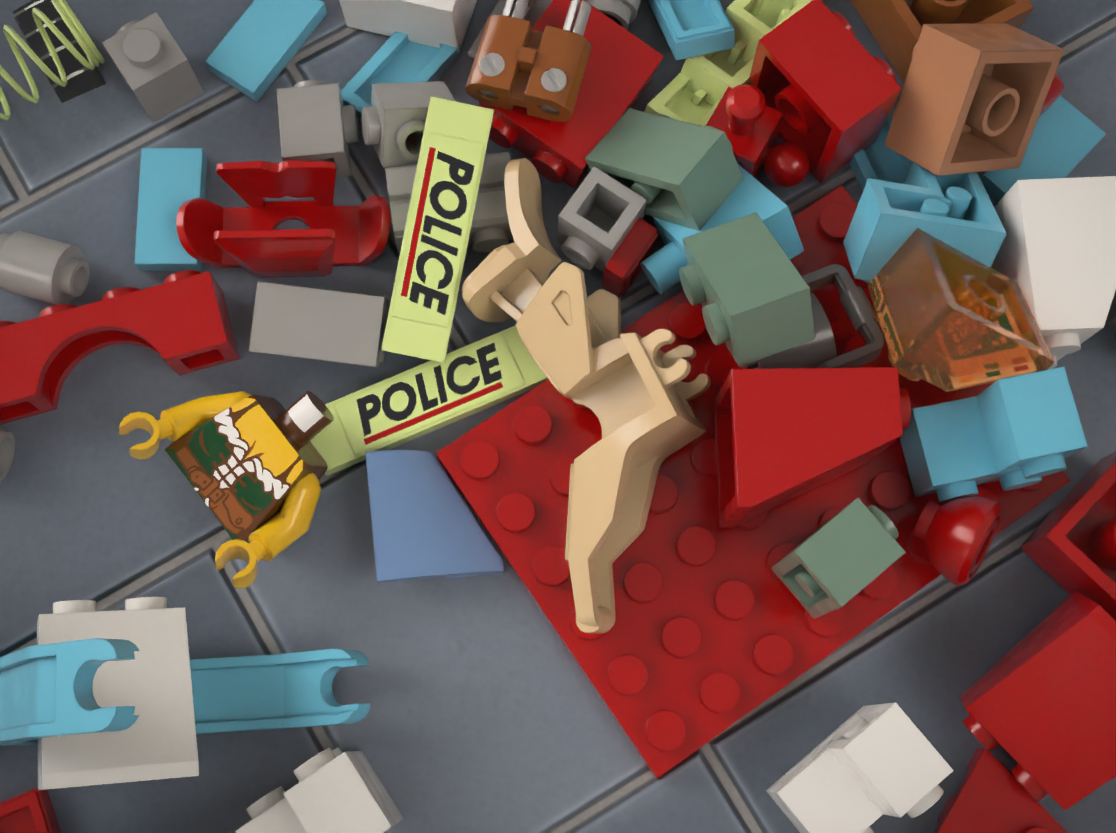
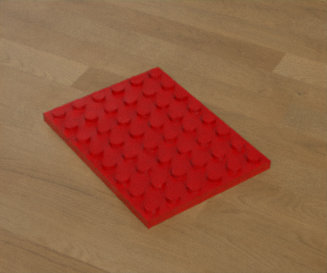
(697, 607)

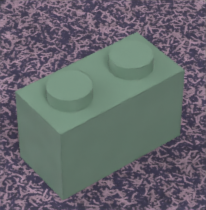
(671, 163)
(747, 290)
(840, 558)

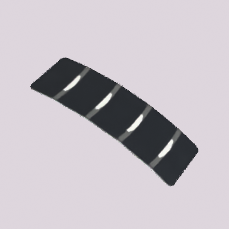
(78, 76)

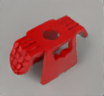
(248, 234)

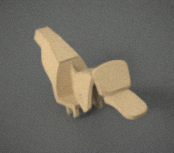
(616, 375)

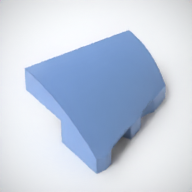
(422, 521)

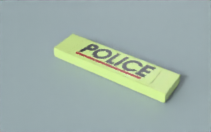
(437, 229)
(427, 398)

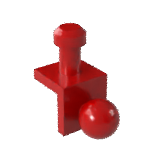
(753, 132)

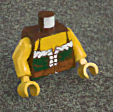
(247, 465)

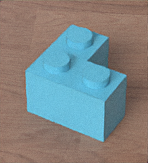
(945, 206)
(1005, 433)

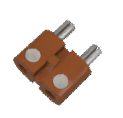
(530, 65)

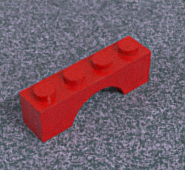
(177, 319)

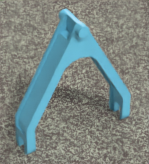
(51, 693)

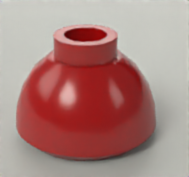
(958, 535)

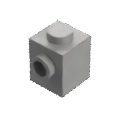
(153, 66)
(398, 119)
(317, 124)
(597, 220)

